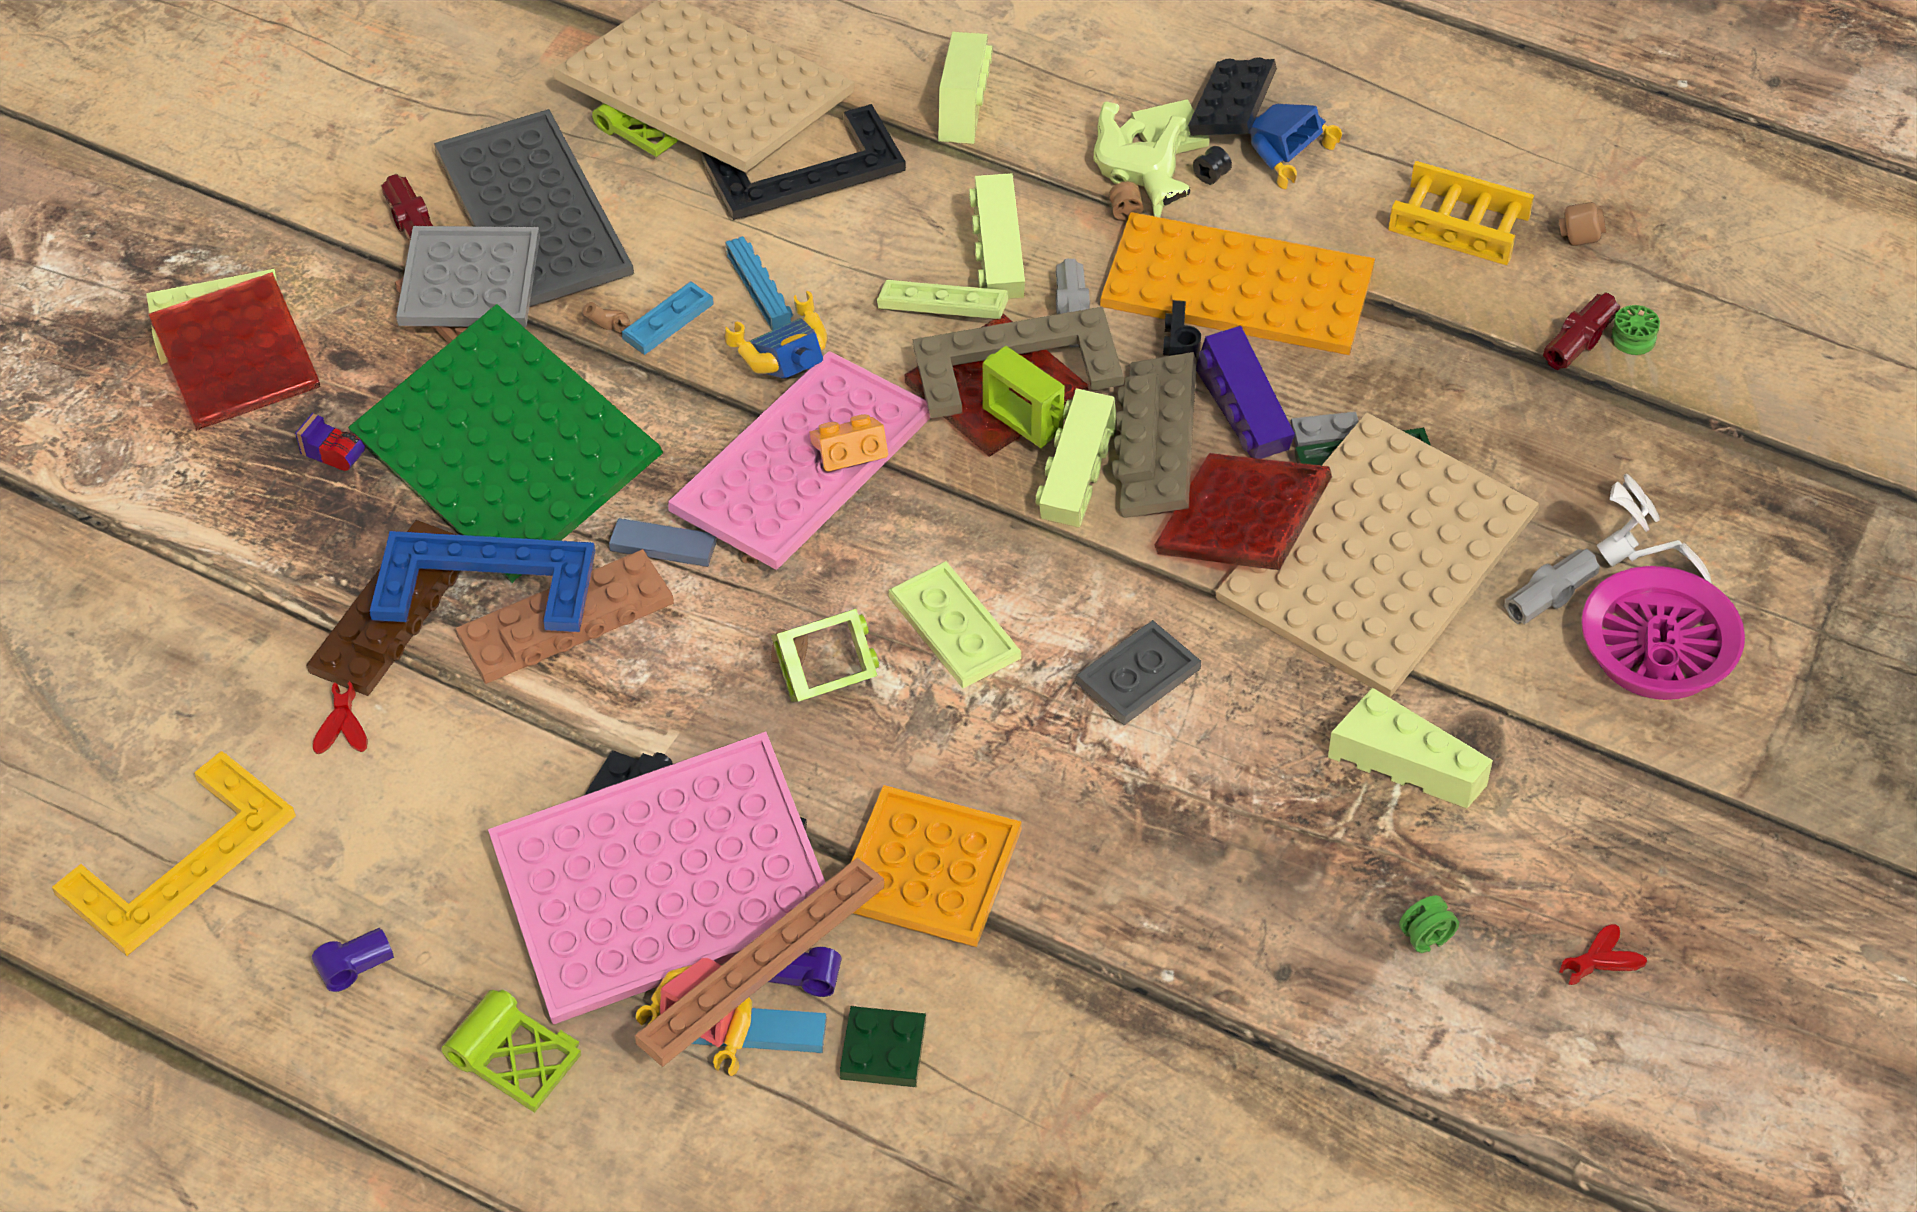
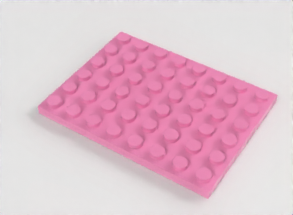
(655, 874)

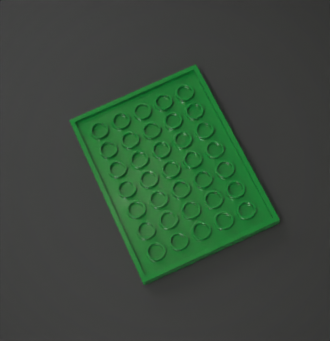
(505, 436)

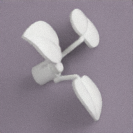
(1622, 542)

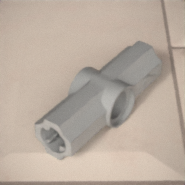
(1071, 289)
(1551, 586)

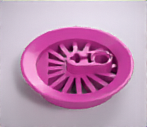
(1667, 595)

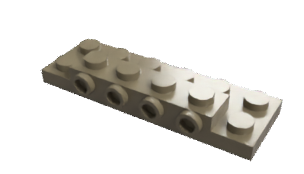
(1156, 435)

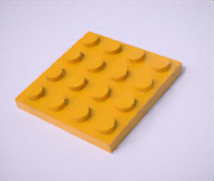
(936, 863)

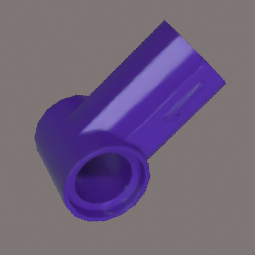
(341, 963)
(813, 971)

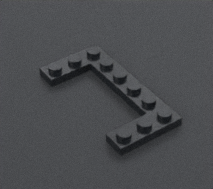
(876, 160)

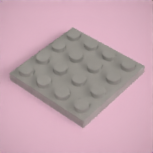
(466, 271)

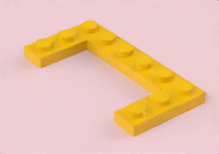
(129, 925)

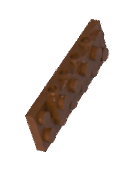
(366, 648)

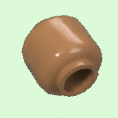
(1582, 223)

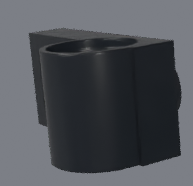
(1183, 337)

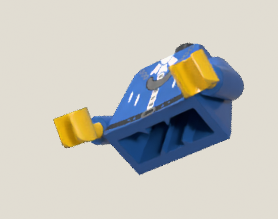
(1285, 132)

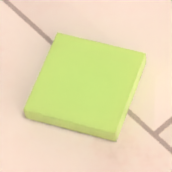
(1158, 118)

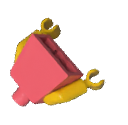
(730, 1030)

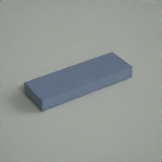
(663, 542)

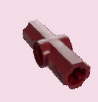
(405, 206)
(1581, 331)

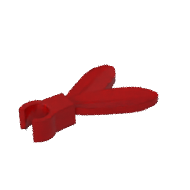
(341, 719)
(1602, 957)

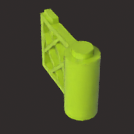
(614, 121)
(487, 1031)

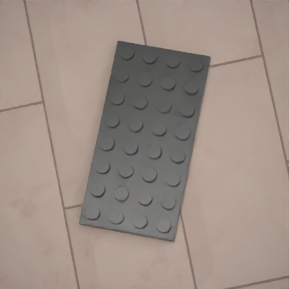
(530, 178)

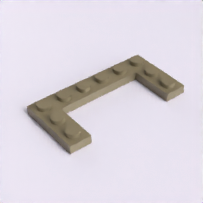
(1085, 327)

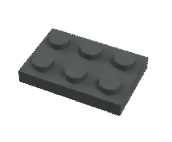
(1138, 672)

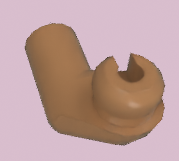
(606, 318)

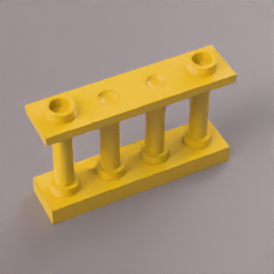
(1453, 232)

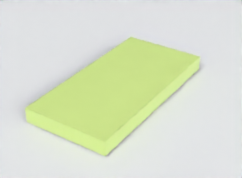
(954, 624)

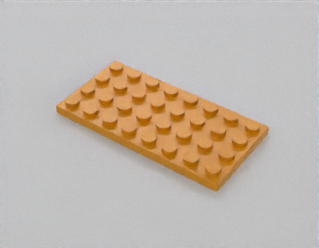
(1239, 280)

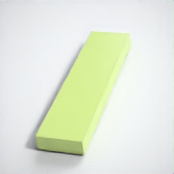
(943, 299)

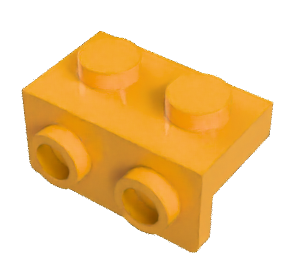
(850, 442)

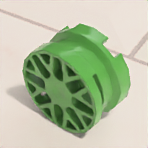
(1634, 332)
(1428, 924)

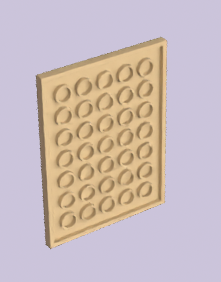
(705, 82)
(1383, 555)

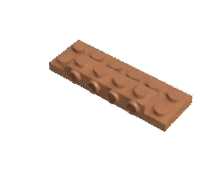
(517, 635)

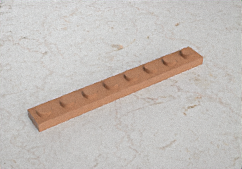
(759, 962)

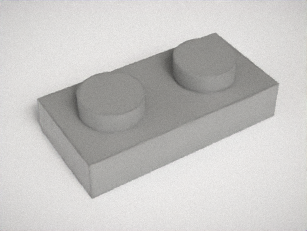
(1322, 428)

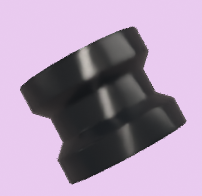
(1212, 165)

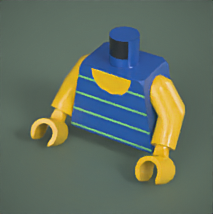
(787, 348)

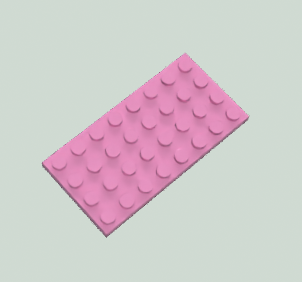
(770, 481)

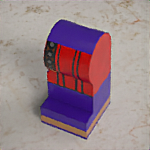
(328, 443)

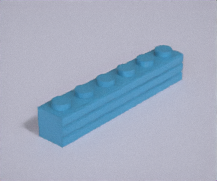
(758, 283)

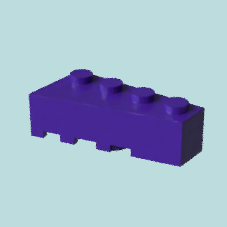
(1244, 393)

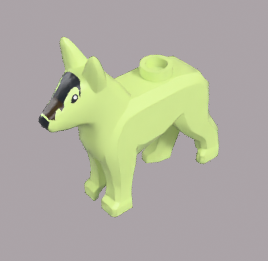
(1141, 162)

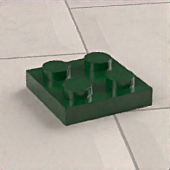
(883, 1046)

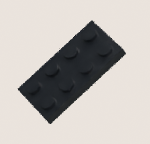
(1232, 97)

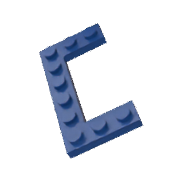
(564, 560)

